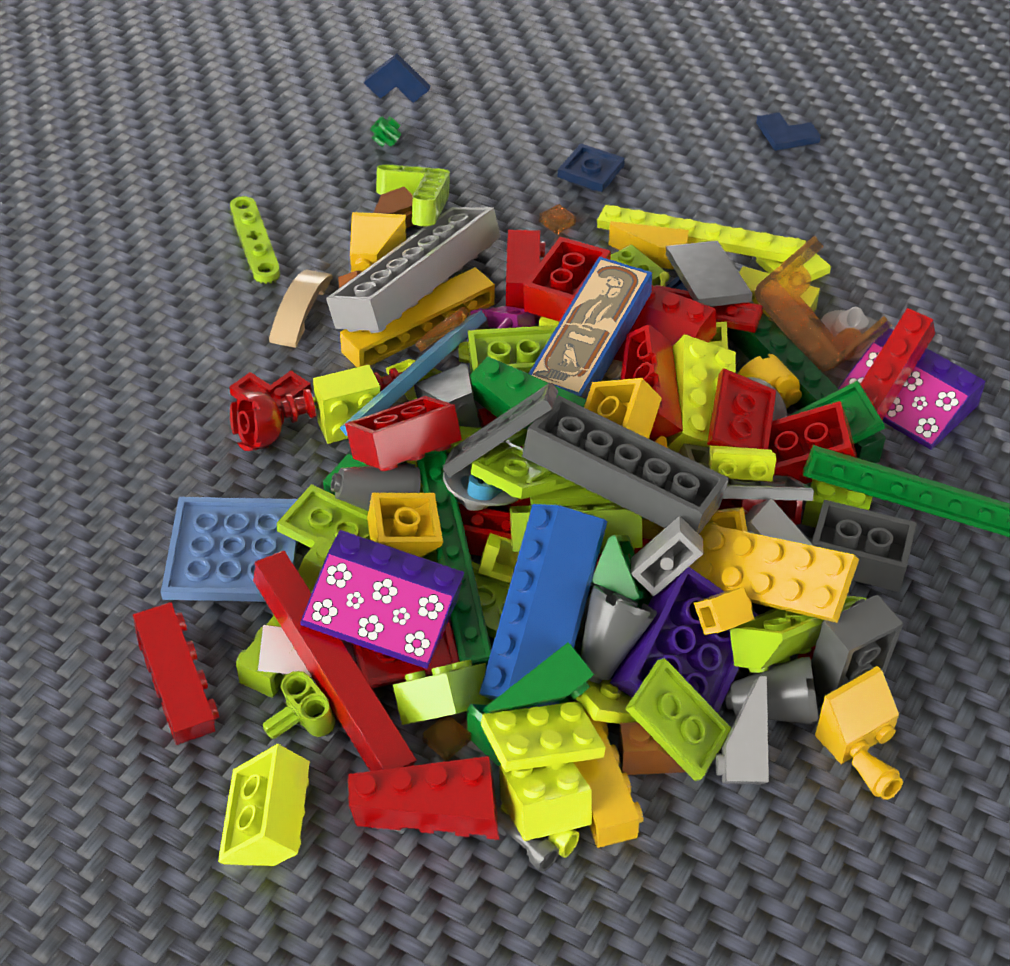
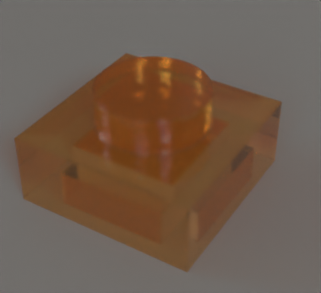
(557, 219)
(446, 737)

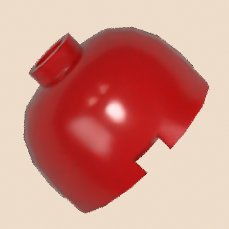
(256, 420)

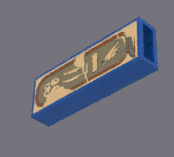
(594, 326)

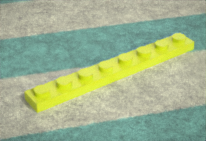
(731, 239)

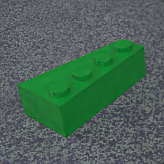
(503, 387)

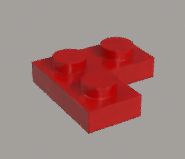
(287, 384)

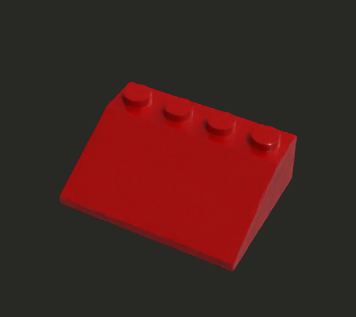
(674, 317)

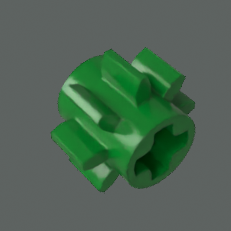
(386, 131)

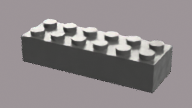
(624, 466)

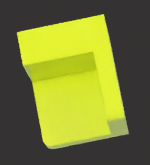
(498, 558)

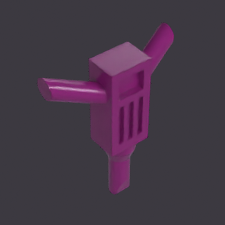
(508, 317)

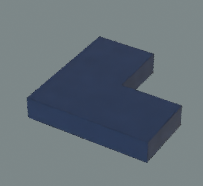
(398, 74)
(784, 136)

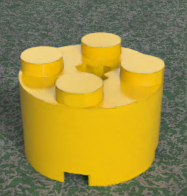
(775, 374)

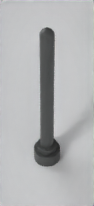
(541, 852)

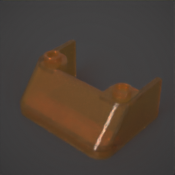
(782, 301)

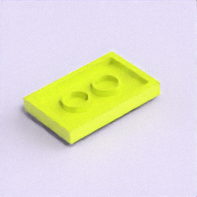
(542, 736)

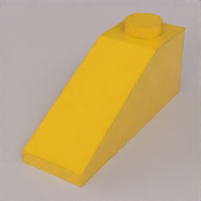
(647, 239)

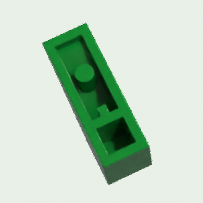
(549, 682)

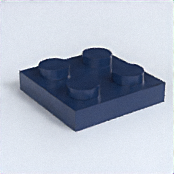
(591, 167)

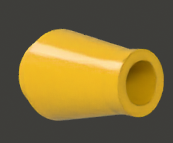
(880, 777)

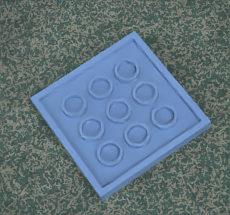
(218, 545)

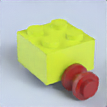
(337, 398)

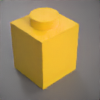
(724, 611)

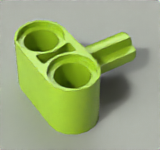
(301, 708)

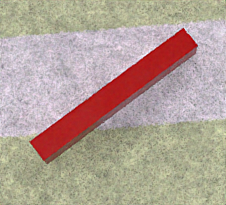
(332, 668)

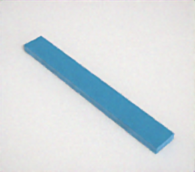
(419, 368)

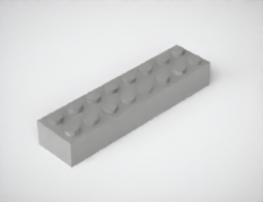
(413, 269)

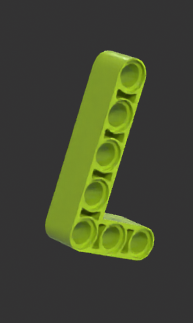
(426, 185)

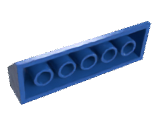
(544, 594)

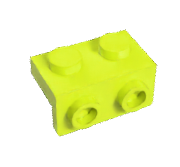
(743, 463)

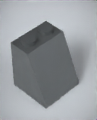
(454, 388)

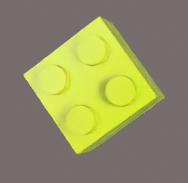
(546, 799)

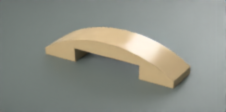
(296, 305)

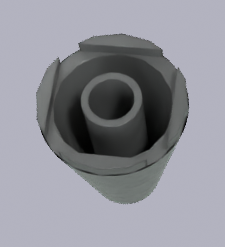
(357, 484)
(612, 631)
(788, 692)

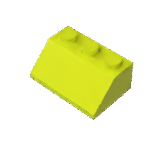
(265, 809)

